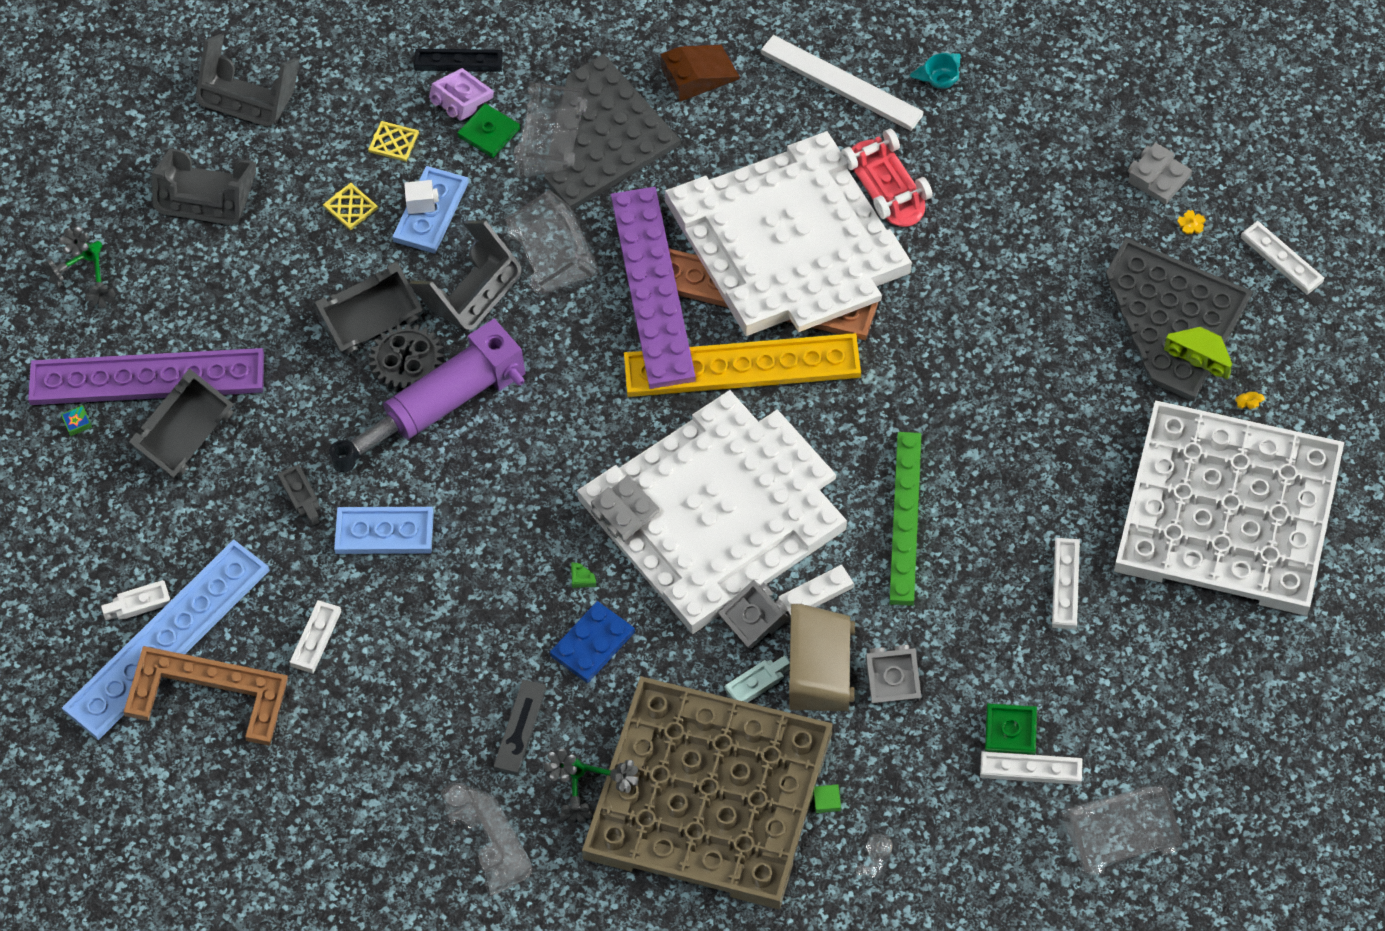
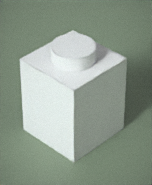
(420, 196)

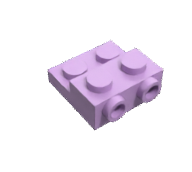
(459, 94)

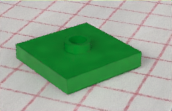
(488, 130)
(1011, 729)

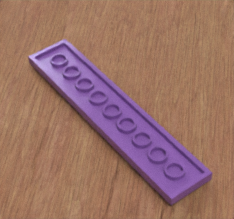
(653, 288)
(142, 375)

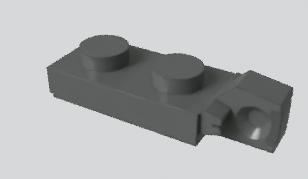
(300, 493)

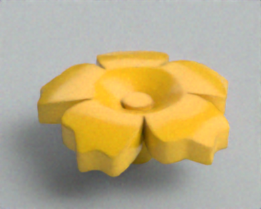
(1191, 223)
(1250, 399)

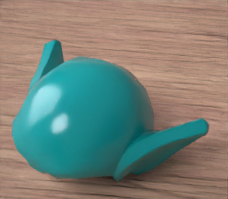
(939, 70)

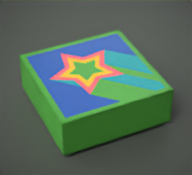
(76, 420)

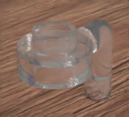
(878, 848)

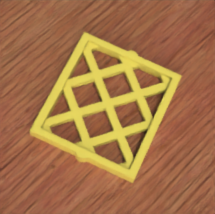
(410, 145)
(339, 216)

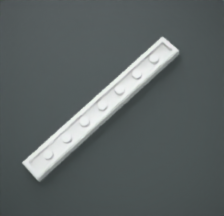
(842, 82)

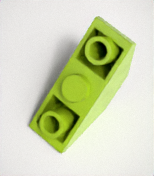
(1201, 349)

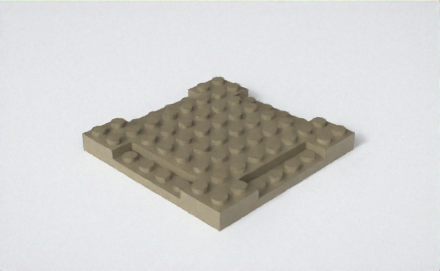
(714, 793)

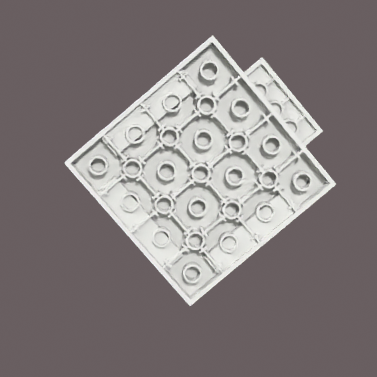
(789, 237)
(732, 504)

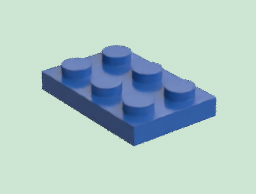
(592, 642)

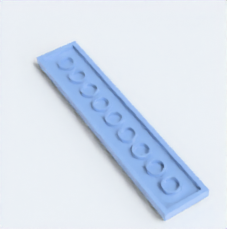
(173, 629)

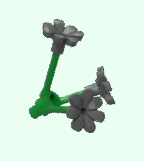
(75, 243)
(563, 765)

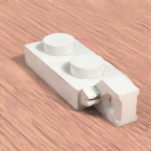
(137, 601)

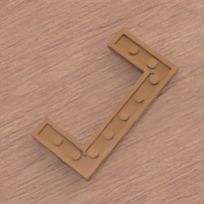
(159, 663)

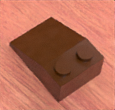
(697, 69)

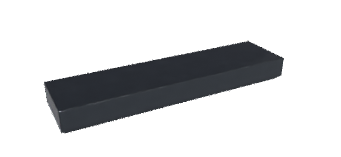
(454, 59)

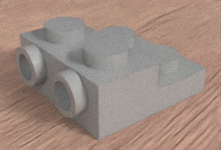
(1158, 173)
(624, 508)
(754, 613)
(893, 674)

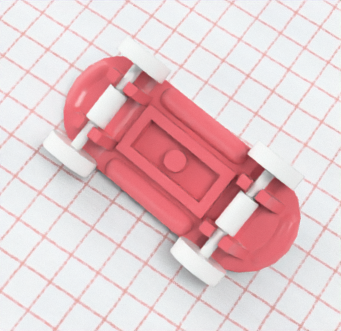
(887, 180)

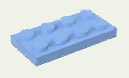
(428, 228)
(384, 530)

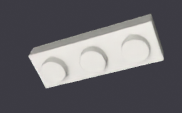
(818, 589)
(315, 636)

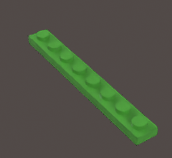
(905, 519)

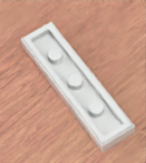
(1282, 257)
(1065, 583)
(1031, 768)

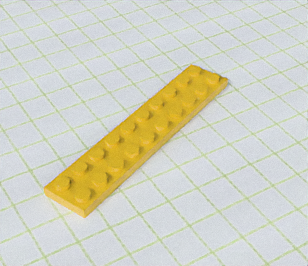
(756, 364)

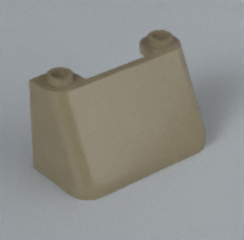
(820, 659)

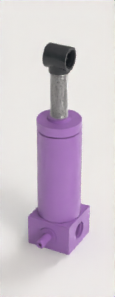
(487, 361)

